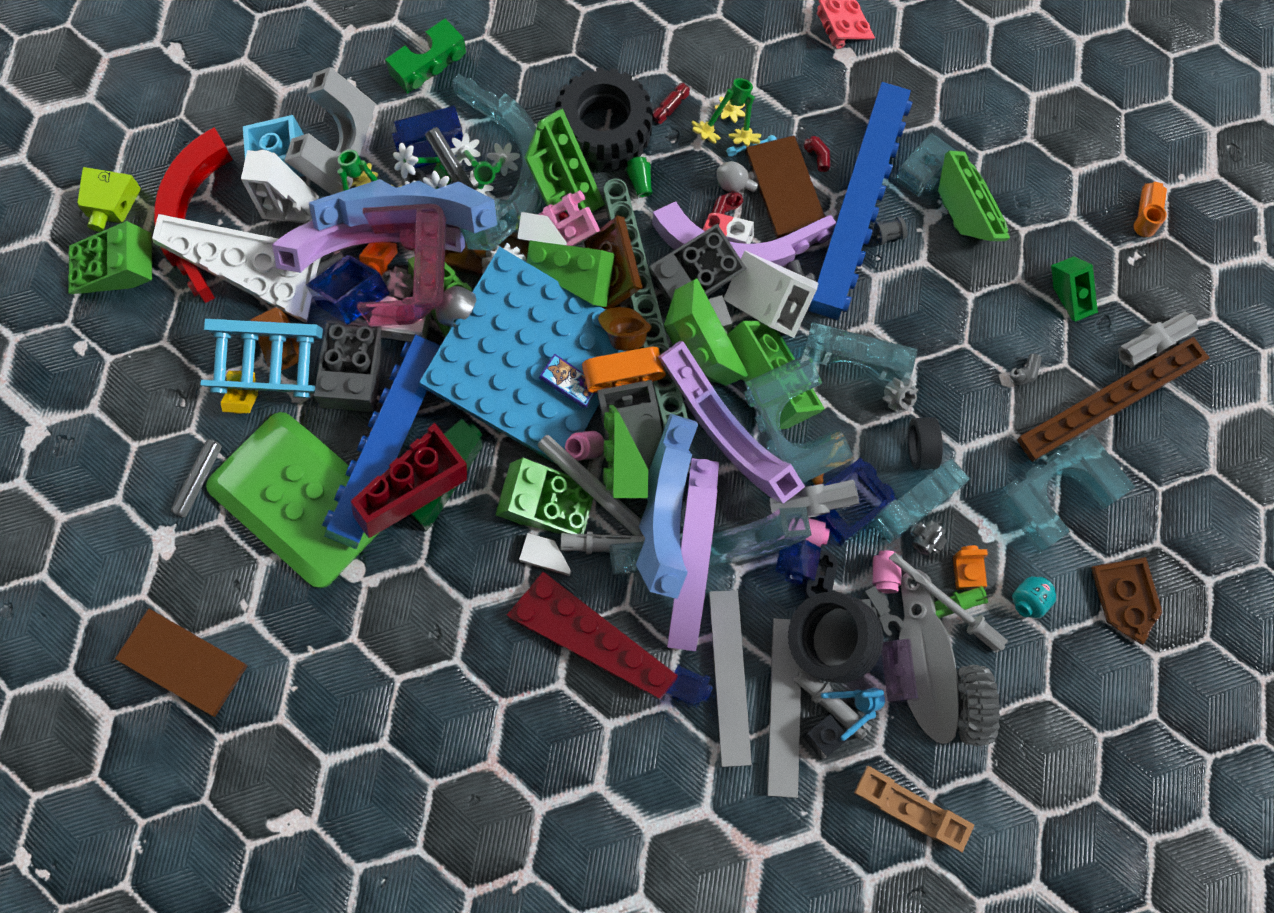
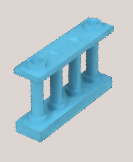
(250, 333)

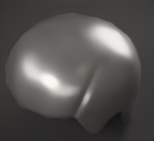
(455, 305)

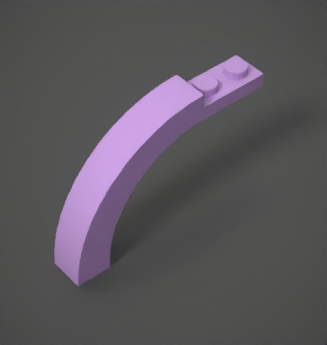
(678, 230)
(306, 244)
(755, 462)
(695, 553)

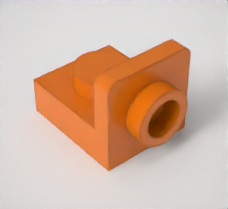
(378, 255)
(970, 567)

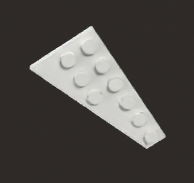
(239, 259)

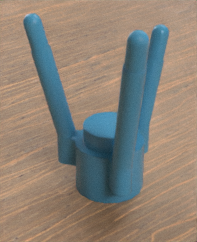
(866, 701)

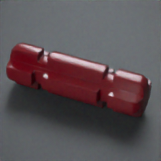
(670, 103)

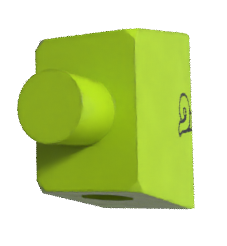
(106, 196)

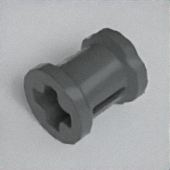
(890, 230)

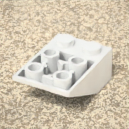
(771, 294)

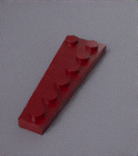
(573, 625)

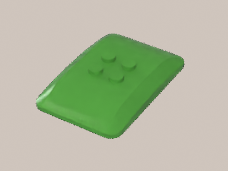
(282, 491)

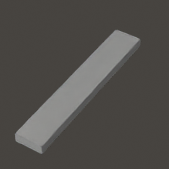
(729, 679)
(784, 716)

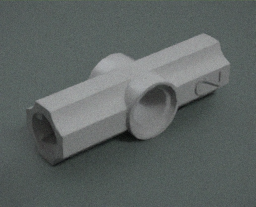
(1157, 339)
(821, 498)

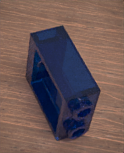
(414, 128)
(348, 273)
(838, 527)

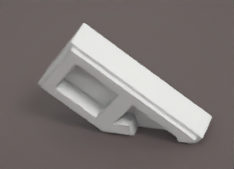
(539, 228)
(543, 554)

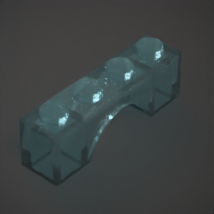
(834, 345)

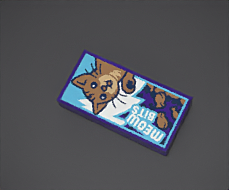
(566, 380)

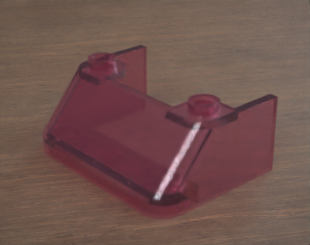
(423, 231)

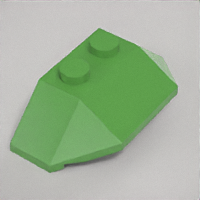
(559, 163)
(970, 200)
(697, 325)

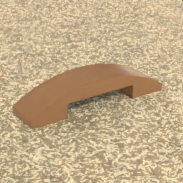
(913, 810)

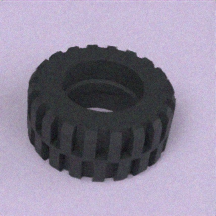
(614, 92)

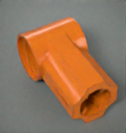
(1151, 209)

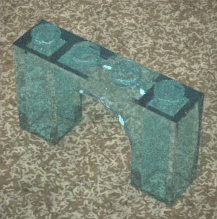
(769, 396)
(1083, 461)

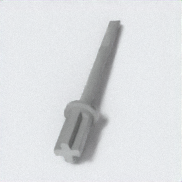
(976, 625)

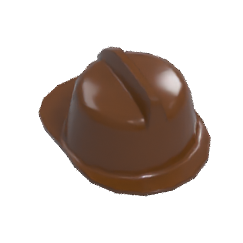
(624, 328)

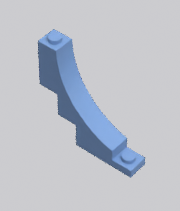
(460, 204)
(661, 553)

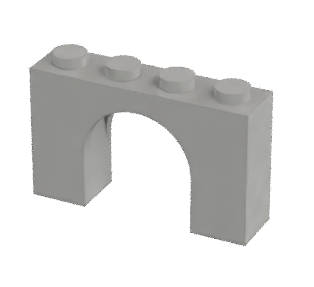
(352, 114)

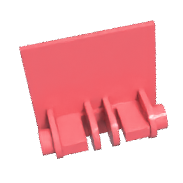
(843, 21)

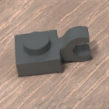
(881, 605)

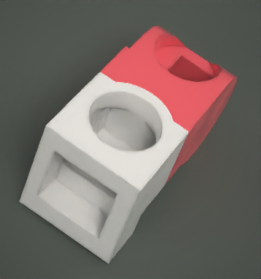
(734, 228)

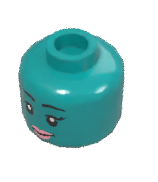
(1034, 597)

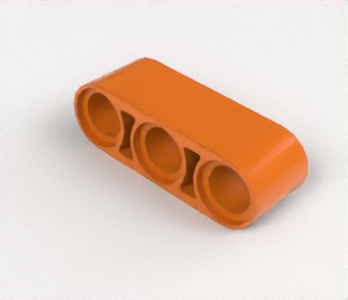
(623, 368)

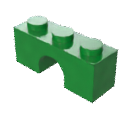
(414, 69)

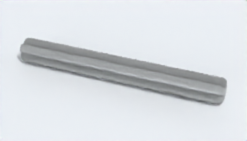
(590, 484)

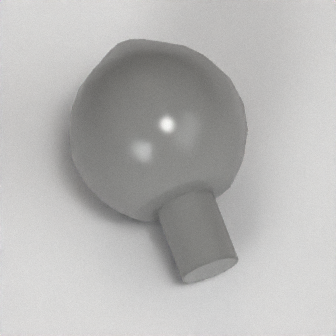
(734, 177)

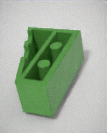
(577, 269)

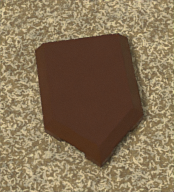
(1128, 597)

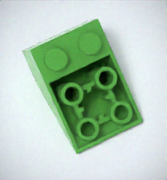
(111, 260)
(626, 468)
(543, 499)

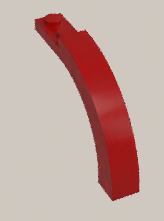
(177, 188)

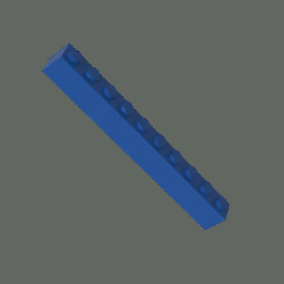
(860, 200)

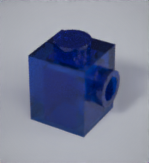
(799, 561)

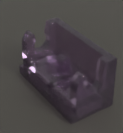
(899, 671)

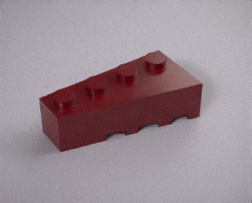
(410, 483)

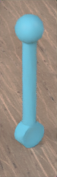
(731, 151)

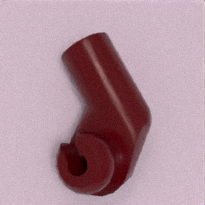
(822, 151)
(727, 203)

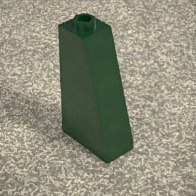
(468, 444)

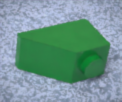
(1075, 287)

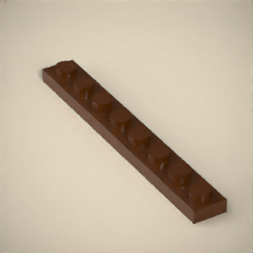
(1112, 399)

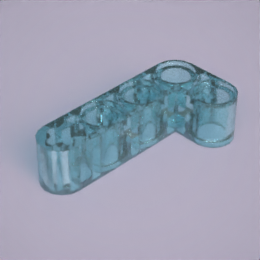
(919, 501)

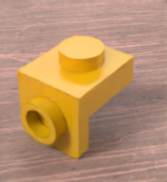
(238, 400)

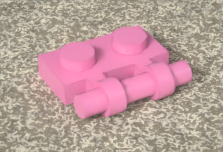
(578, 225)

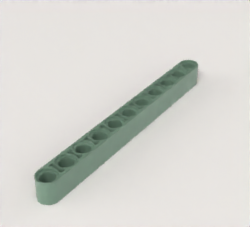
(646, 297)

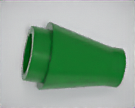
(640, 175)

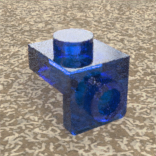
(690, 687)

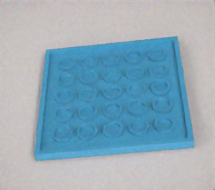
(498, 353)

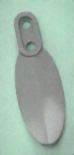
(933, 664)

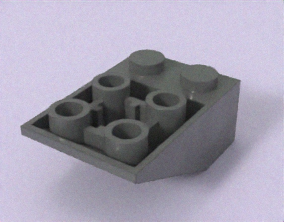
(705, 257)
(349, 367)
(639, 412)

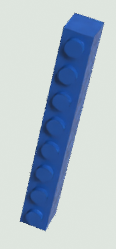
(385, 438)

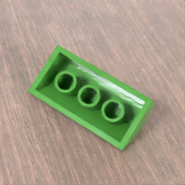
(764, 350)

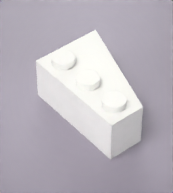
(276, 188)

